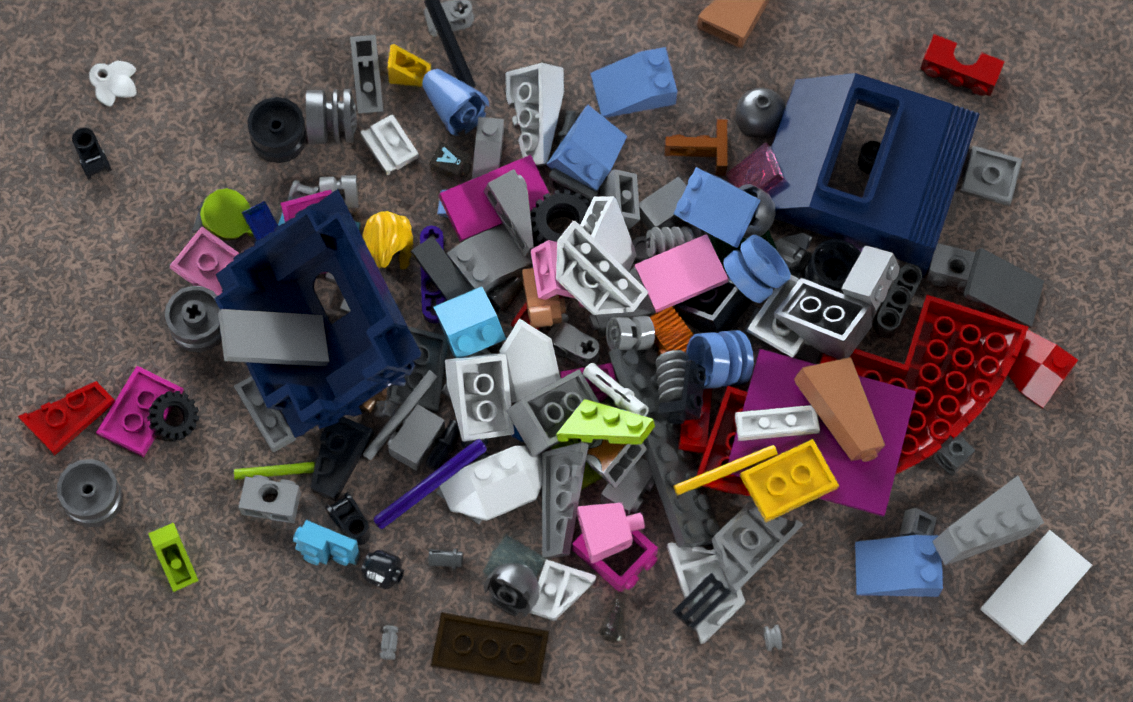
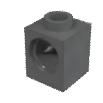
(954, 454)

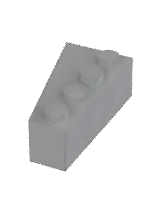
(994, 522)

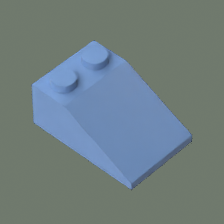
(635, 84)
(588, 149)
(716, 207)
(898, 567)

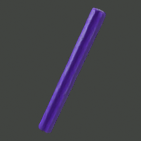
(430, 484)

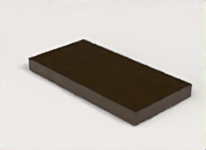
(490, 648)

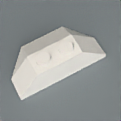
(595, 275)
(495, 484)

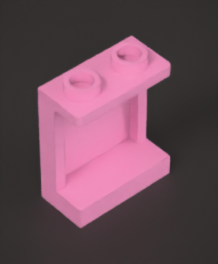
(544, 265)

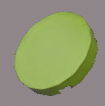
(223, 214)

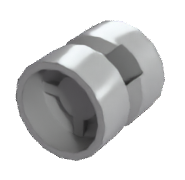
(346, 182)
(630, 333)

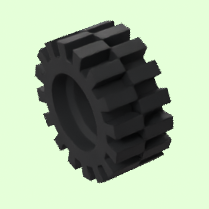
(173, 432)

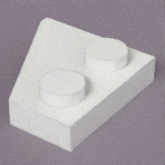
(560, 589)

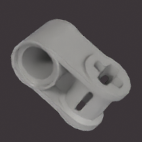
(453, 14)
(571, 343)

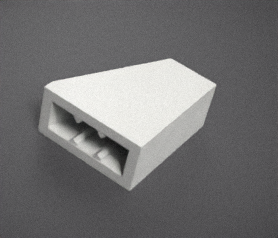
(609, 229)

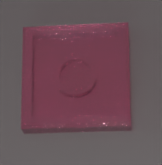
(757, 169)

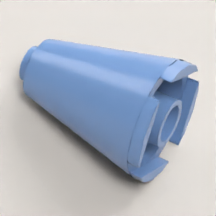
(454, 101)

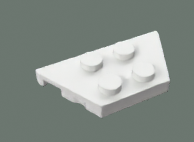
(691, 568)

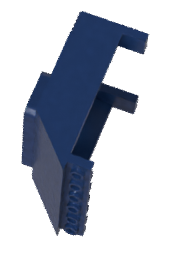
(909, 178)

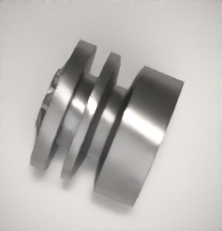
(330, 116)

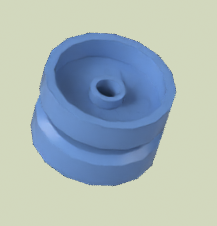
(756, 268)

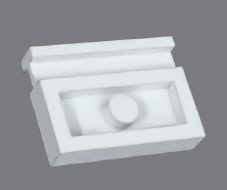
(389, 144)

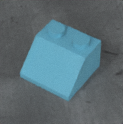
(469, 323)

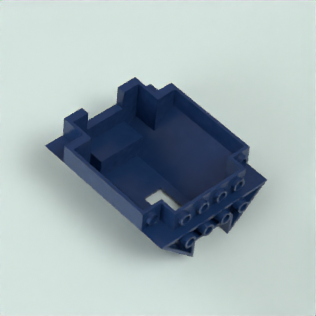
(365, 347)

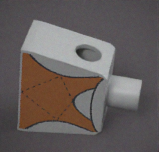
(613, 460)

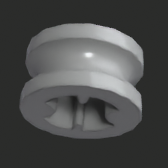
(772, 638)

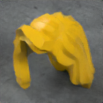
(387, 234)

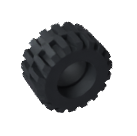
(553, 207)

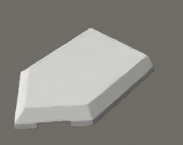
(529, 360)

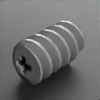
(665, 239)
(671, 375)

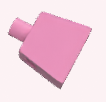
(607, 529)

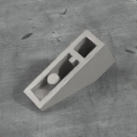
(366, 73)
(488, 145)
(511, 202)

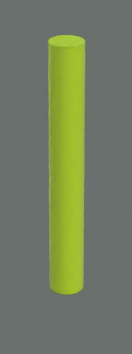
(276, 470)

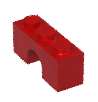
(941, 62)

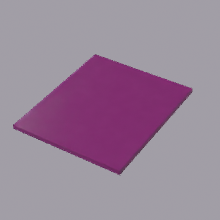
(861, 483)

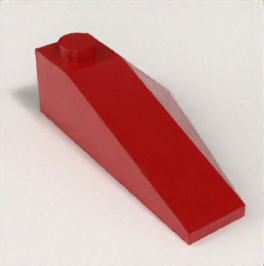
(1039, 367)

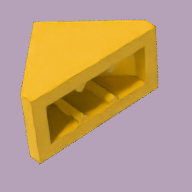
(405, 67)

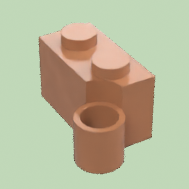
(540, 311)

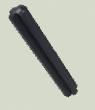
(449, 42)

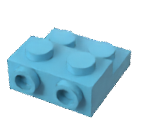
(320, 543)

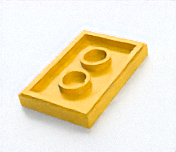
(789, 480)

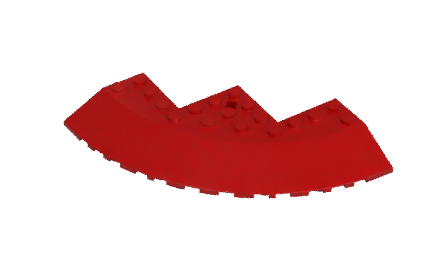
(951, 363)

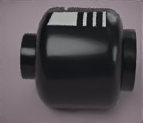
(382, 569)

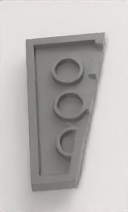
(561, 491)

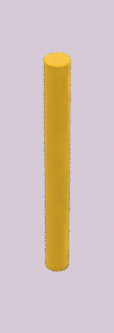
(725, 470)

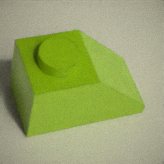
(173, 557)

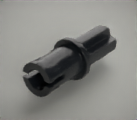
(443, 446)

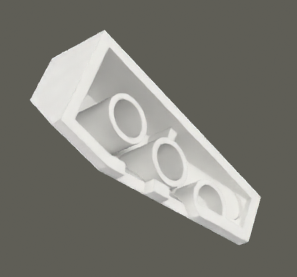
(537, 101)

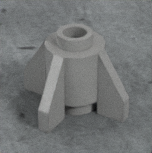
(794, 252)

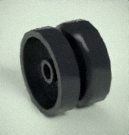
(277, 130)

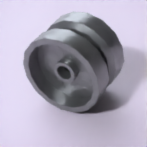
(194, 319)
(92, 508)

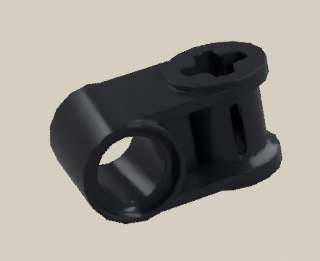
(90, 156)
(346, 516)

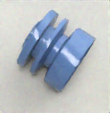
(724, 356)

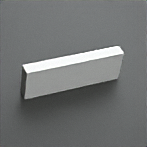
(776, 423)

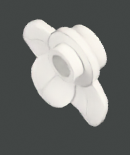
(115, 84)

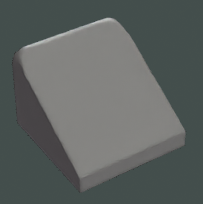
(917, 523)

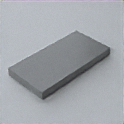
(273, 337)

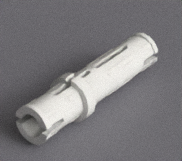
(597, 376)

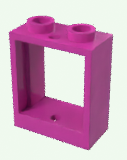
(630, 577)

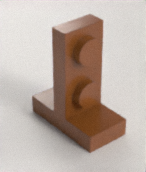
(702, 146)

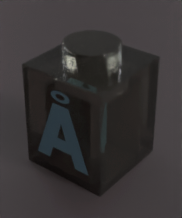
(450, 163)

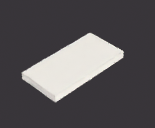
(1036, 587)

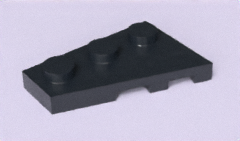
(338, 456)

